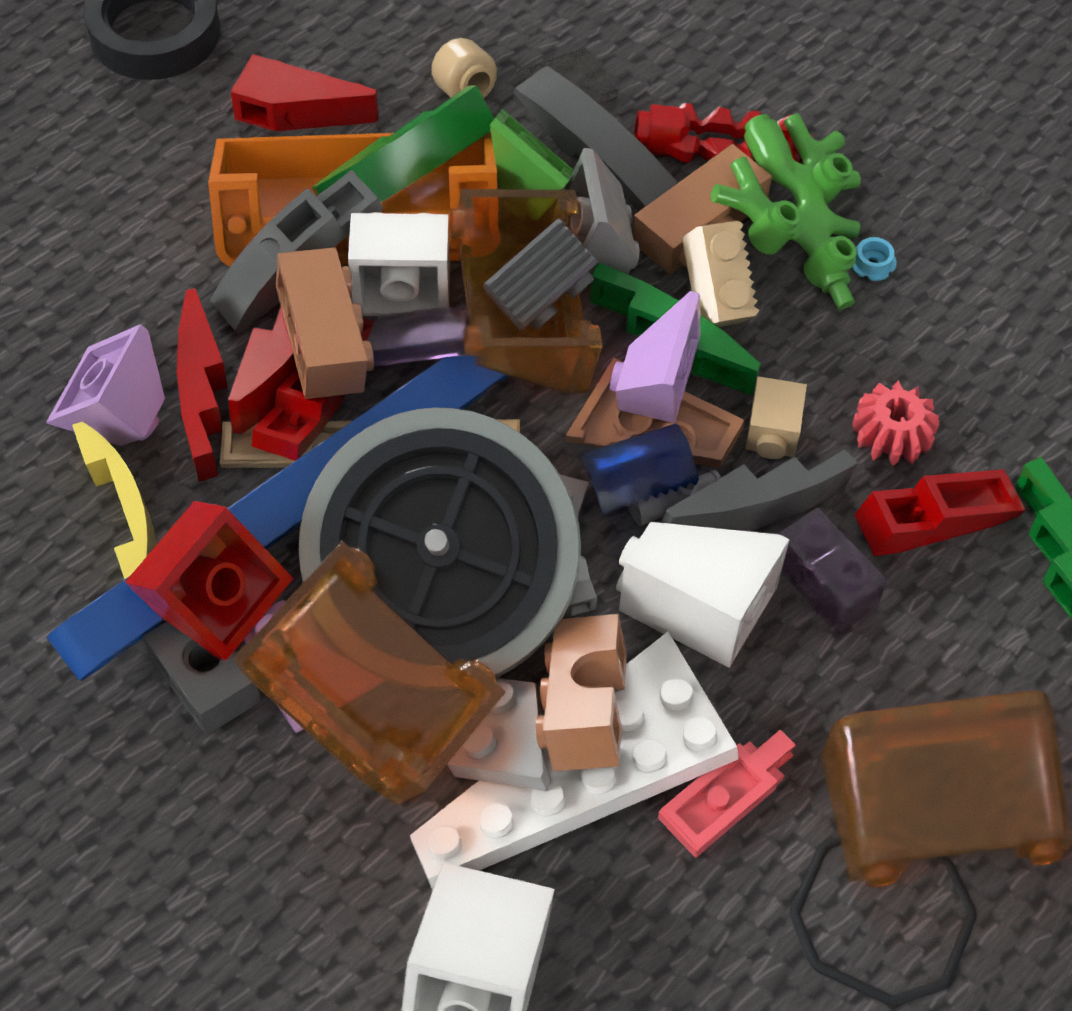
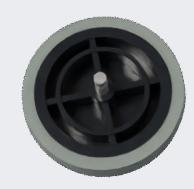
(461, 528)

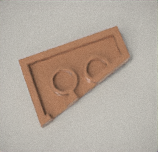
(707, 427)

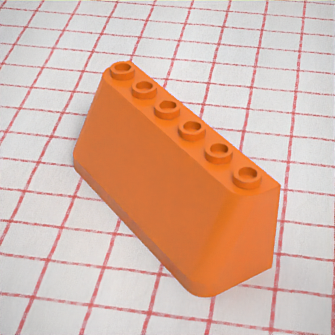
(263, 174)

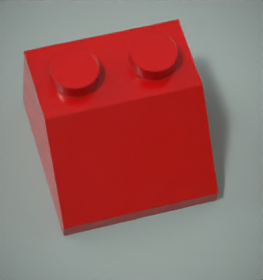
(210, 578)

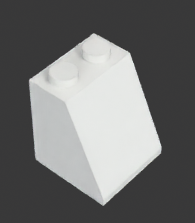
(701, 583)
(477, 943)

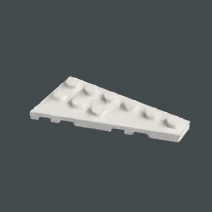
(665, 741)

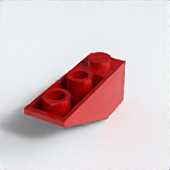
(296, 98)

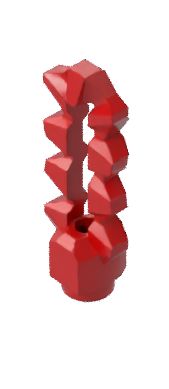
(666, 132)

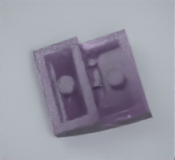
(419, 335)

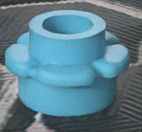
(878, 250)

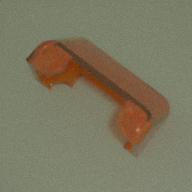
(490, 232)
(366, 679)
(946, 783)

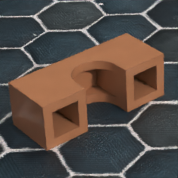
(579, 696)

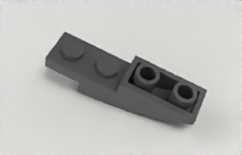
(302, 225)

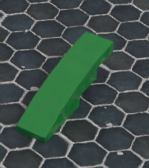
(418, 146)
(717, 354)
(1051, 527)

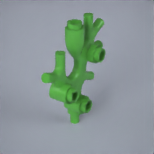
(813, 187)

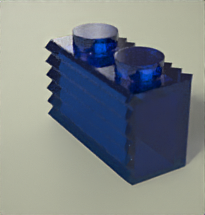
(640, 468)

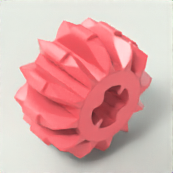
(895, 423)

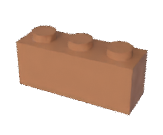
(687, 206)
(323, 323)

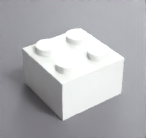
(399, 262)

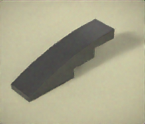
(581, 123)
(749, 503)

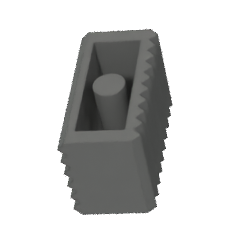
(541, 276)

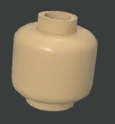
(462, 65)

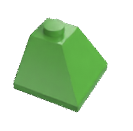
(523, 159)

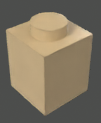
(776, 418)

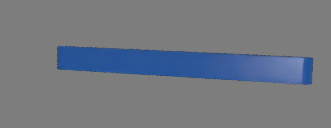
(268, 512)

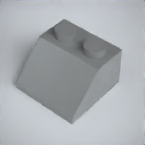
(602, 214)

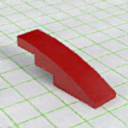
(198, 376)
(295, 420)

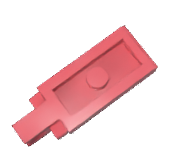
(726, 794)

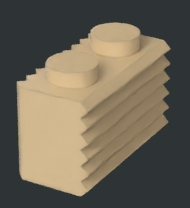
(720, 273)

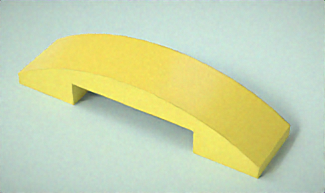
(105, 467)

